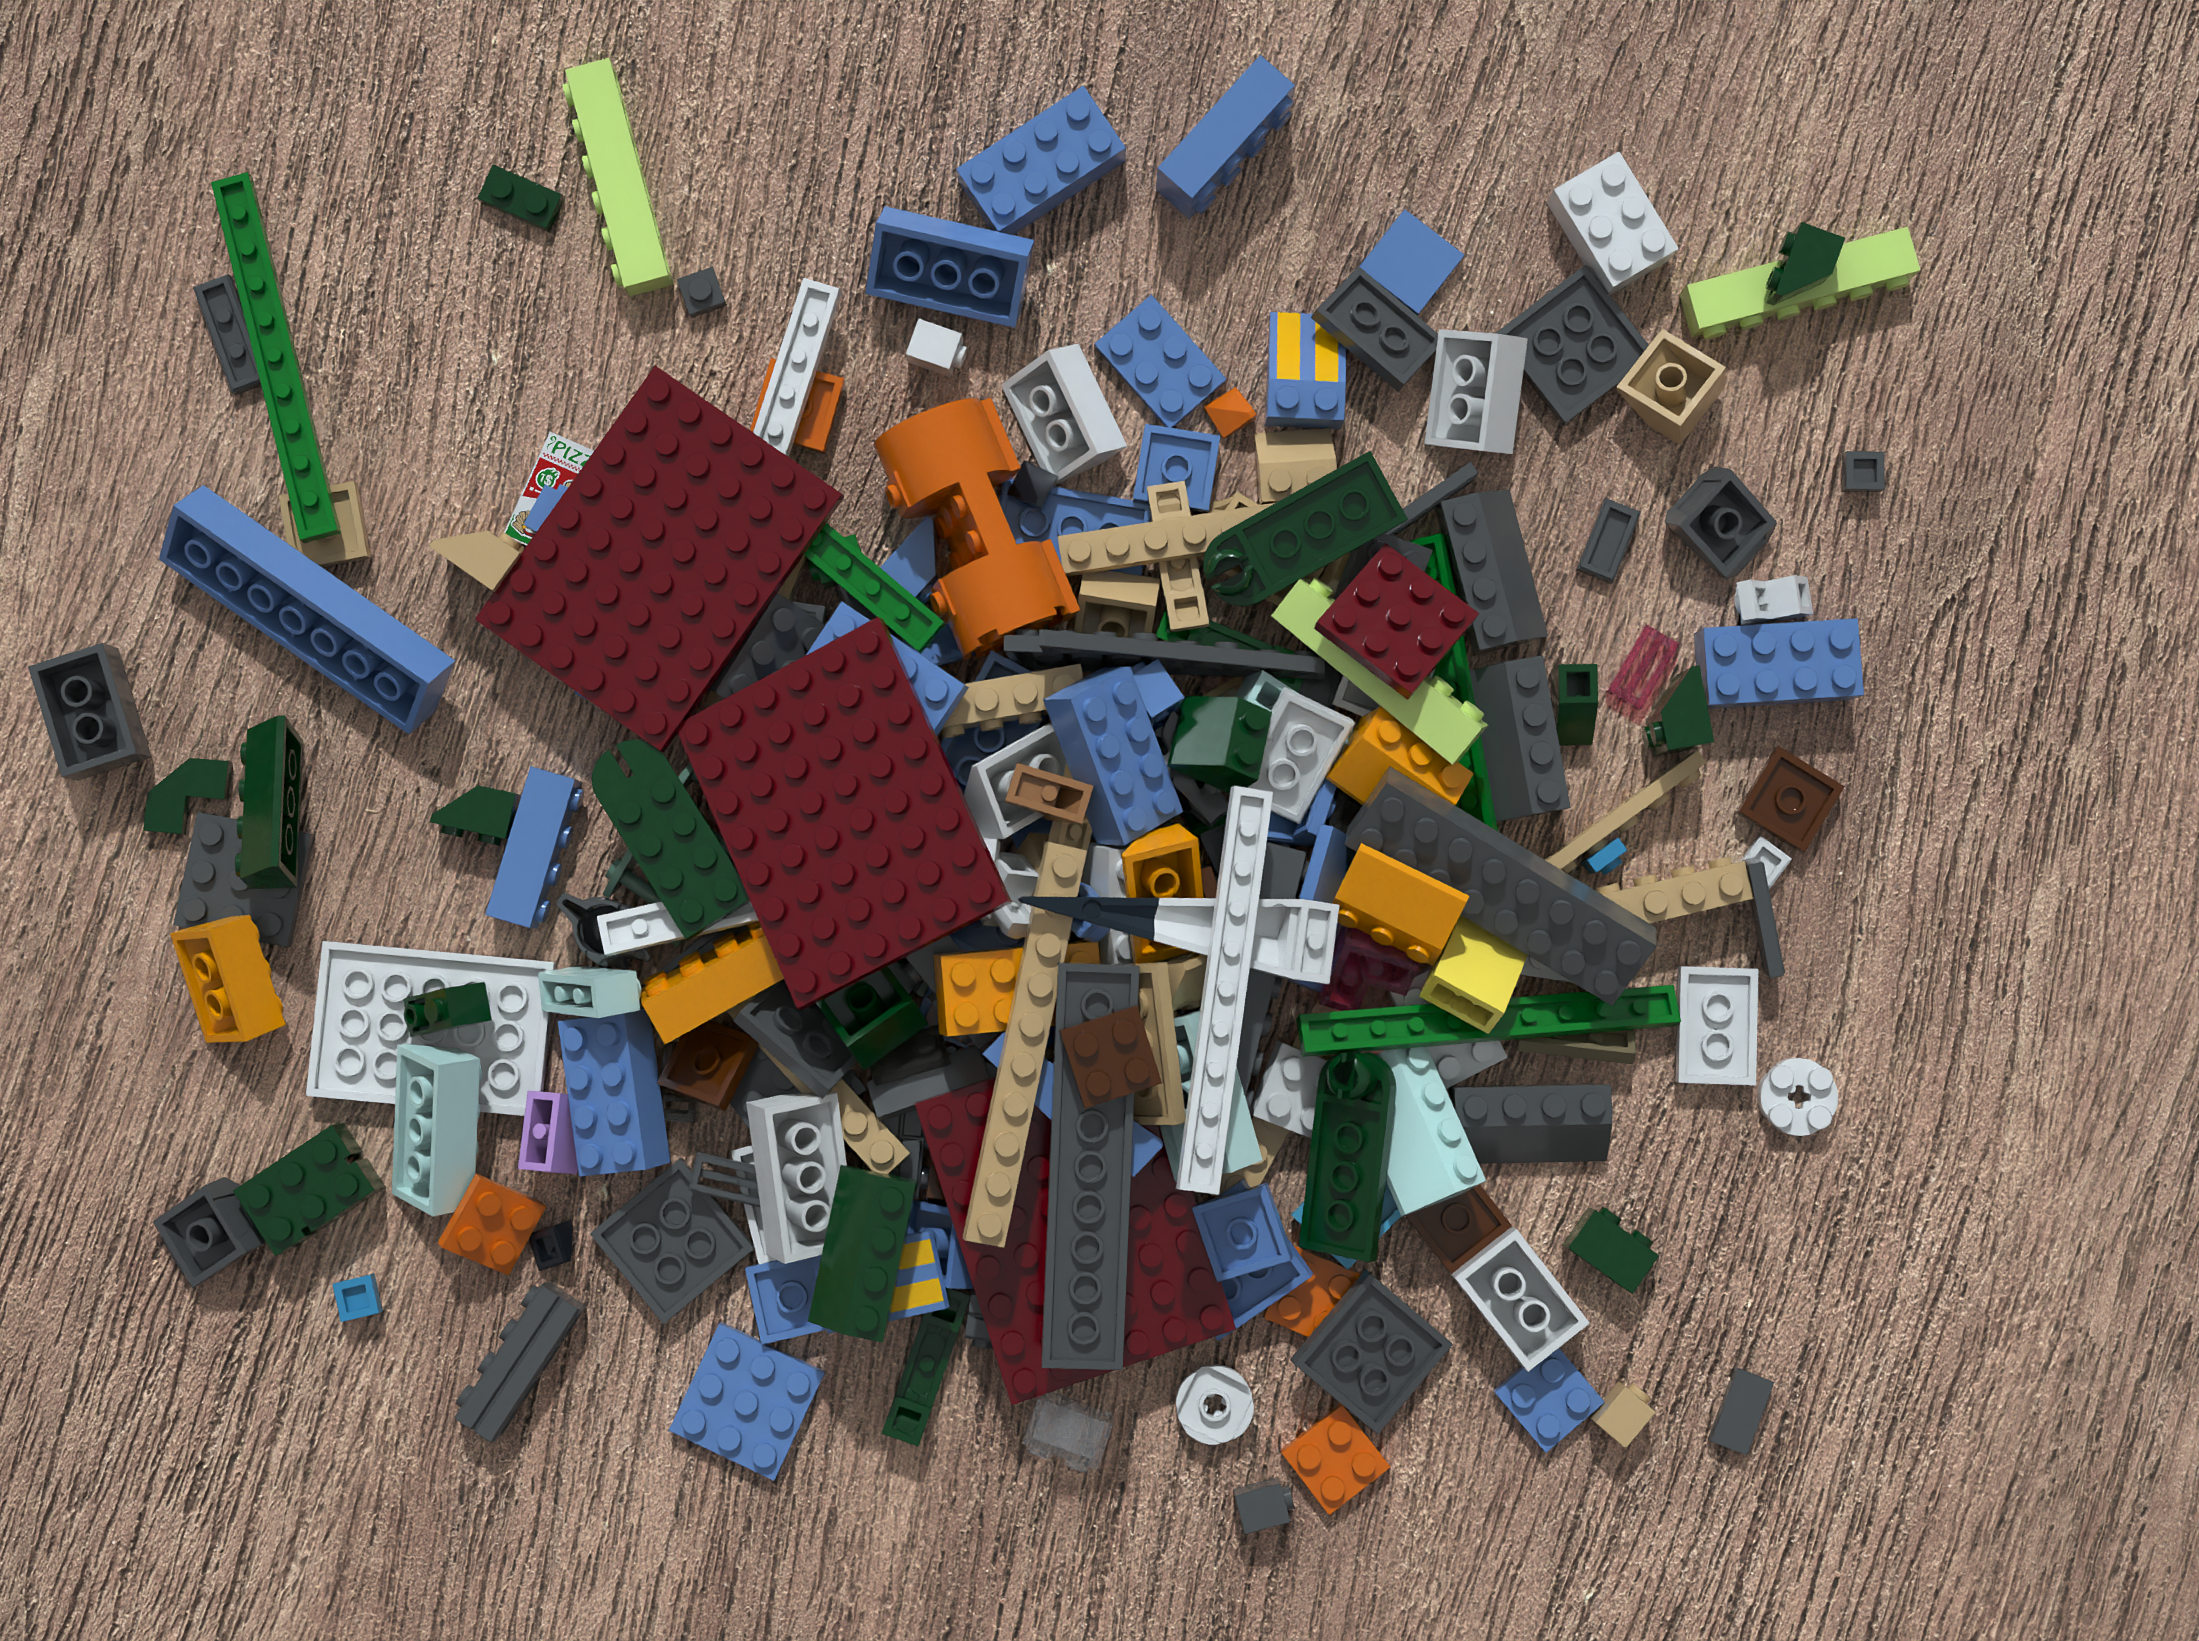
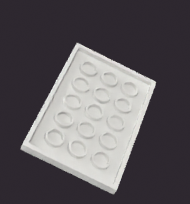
(363, 1022)

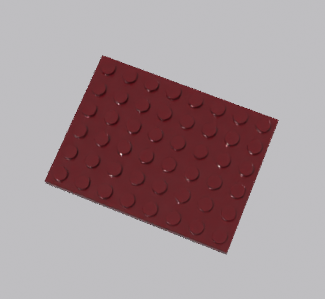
(659, 558)
(842, 814)
(1169, 1274)

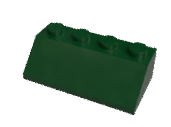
(270, 805)
(862, 1253)

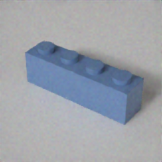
(534, 848)

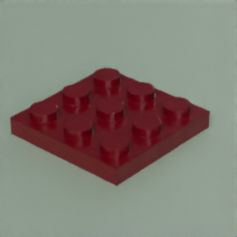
(1396, 621)

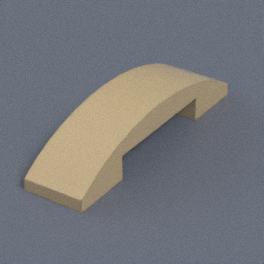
(1181, 577)

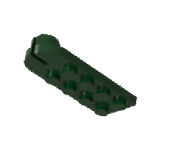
(1303, 532)
(668, 837)
(1349, 1156)

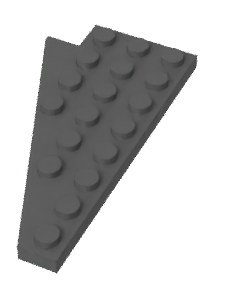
(1103, 649)

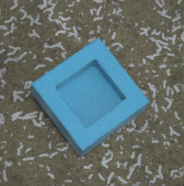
(1606, 858)
(357, 1297)

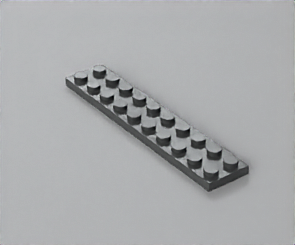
(1087, 1188)

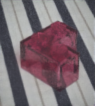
(1361, 963)

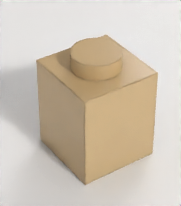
(1623, 1413)

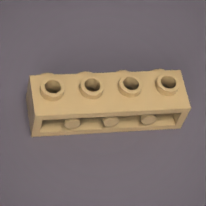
(1008, 699)
(1684, 892)

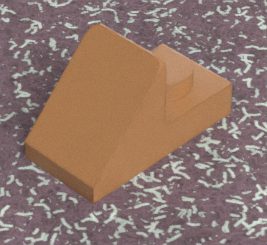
(1049, 794)

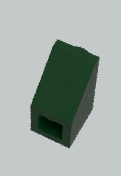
(1806, 263)
(1575, 702)
(481, 812)
(447, 1009)

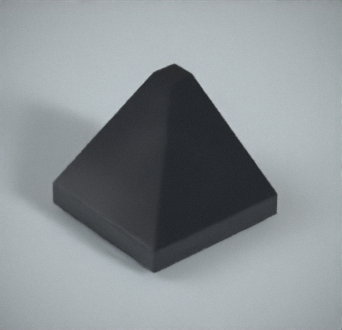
(1032, 485)
(552, 1245)

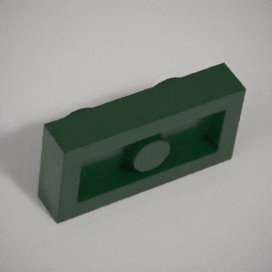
(520, 198)

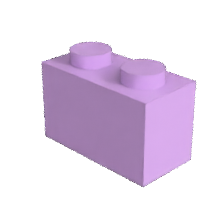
(547, 1134)

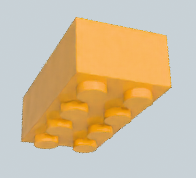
(710, 982)
(979, 986)

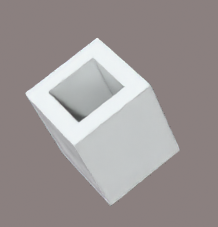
(936, 348)

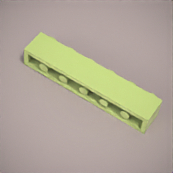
(618, 177)
(1742, 296)
(1428, 713)

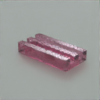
(1626, 695)

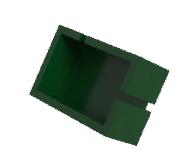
(308, 1189)

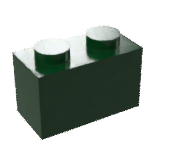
(1611, 1249)

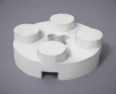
(1814, 1112)
(1220, 1426)

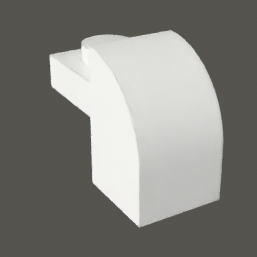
(1773, 600)
(1020, 881)

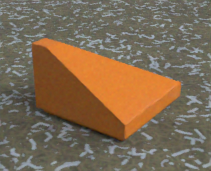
(1230, 412)

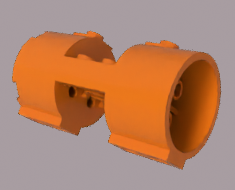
(948, 467)

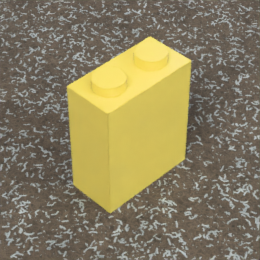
(1474, 975)

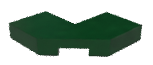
(169, 800)

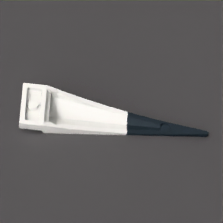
(1289, 940)

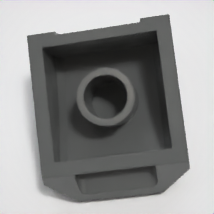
(1721, 521)
(208, 1231)

